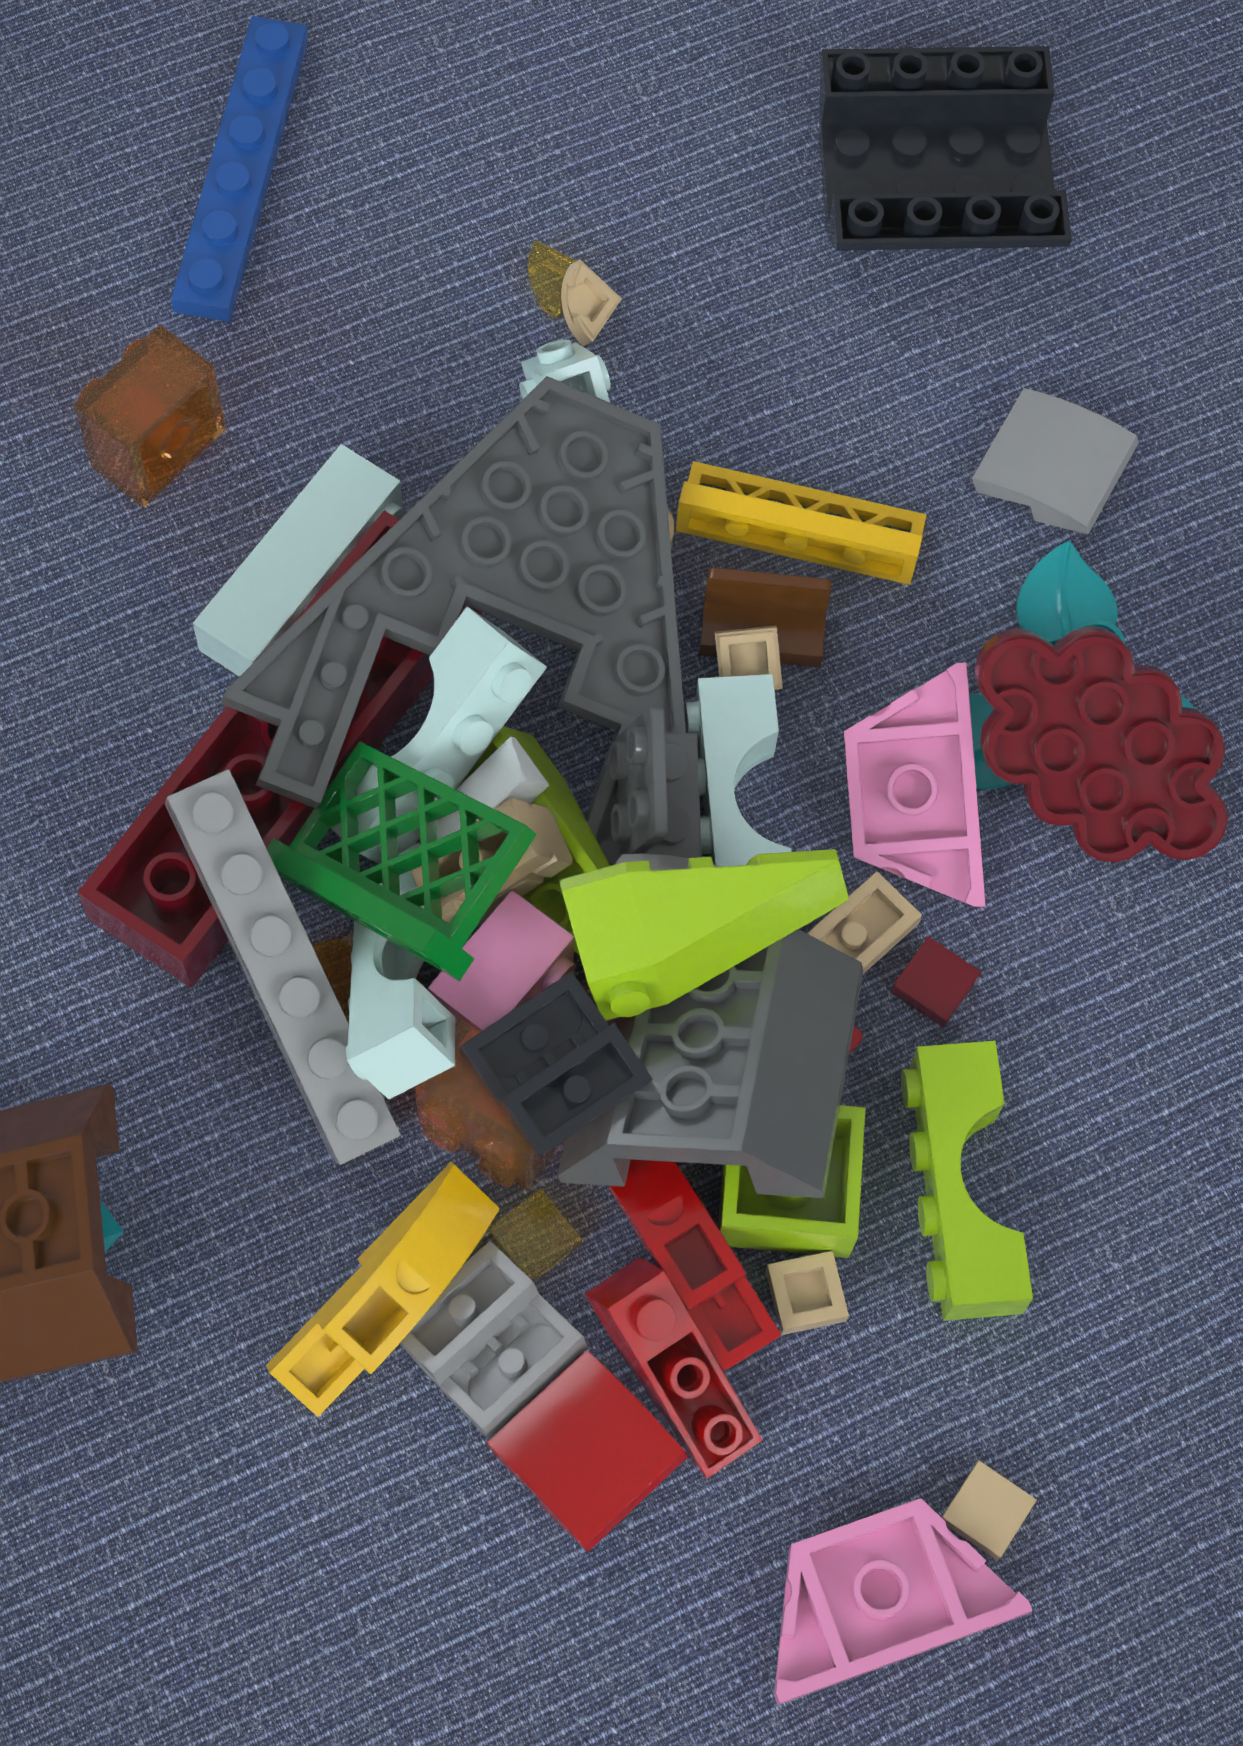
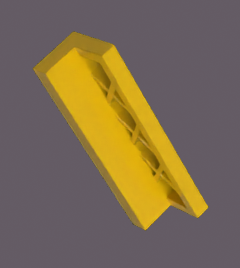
(797, 531)

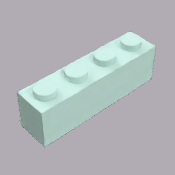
(295, 559)

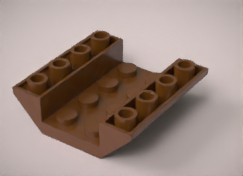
(53, 1275)

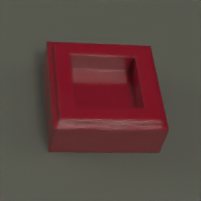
(935, 982)

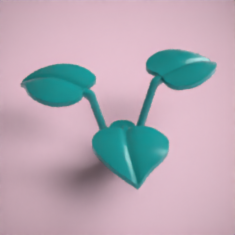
(1052, 602)

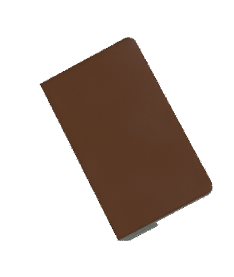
(767, 599)

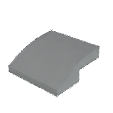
(1055, 460)
(492, 1340)

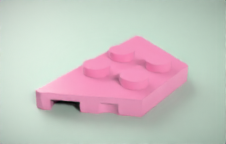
(918, 789)
(882, 1596)

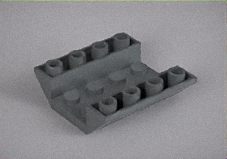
(738, 1073)

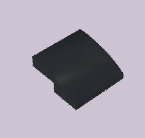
(554, 1064)

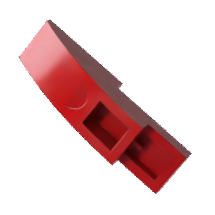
(696, 1260)

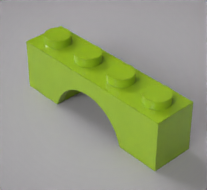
(977, 1262)

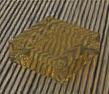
(535, 1235)

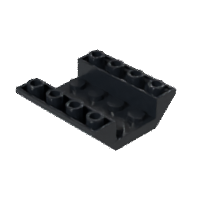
(939, 149)

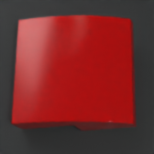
(587, 1450)

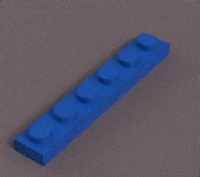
(240, 169)

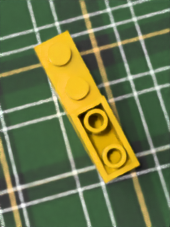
(388, 1293)

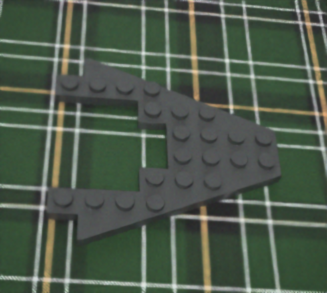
(539, 526)

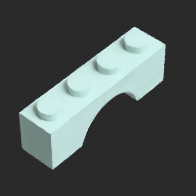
(476, 689)
(734, 733)
(395, 1024)

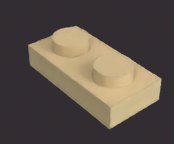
(868, 922)

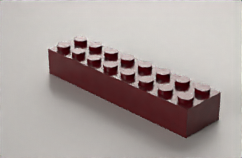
(147, 883)

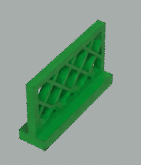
(382, 907)

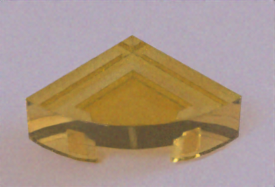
(546, 276)

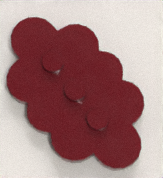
(1101, 744)

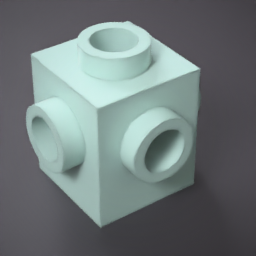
(568, 363)

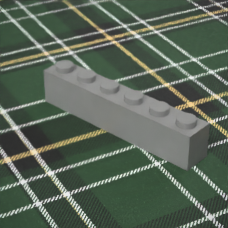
(279, 965)

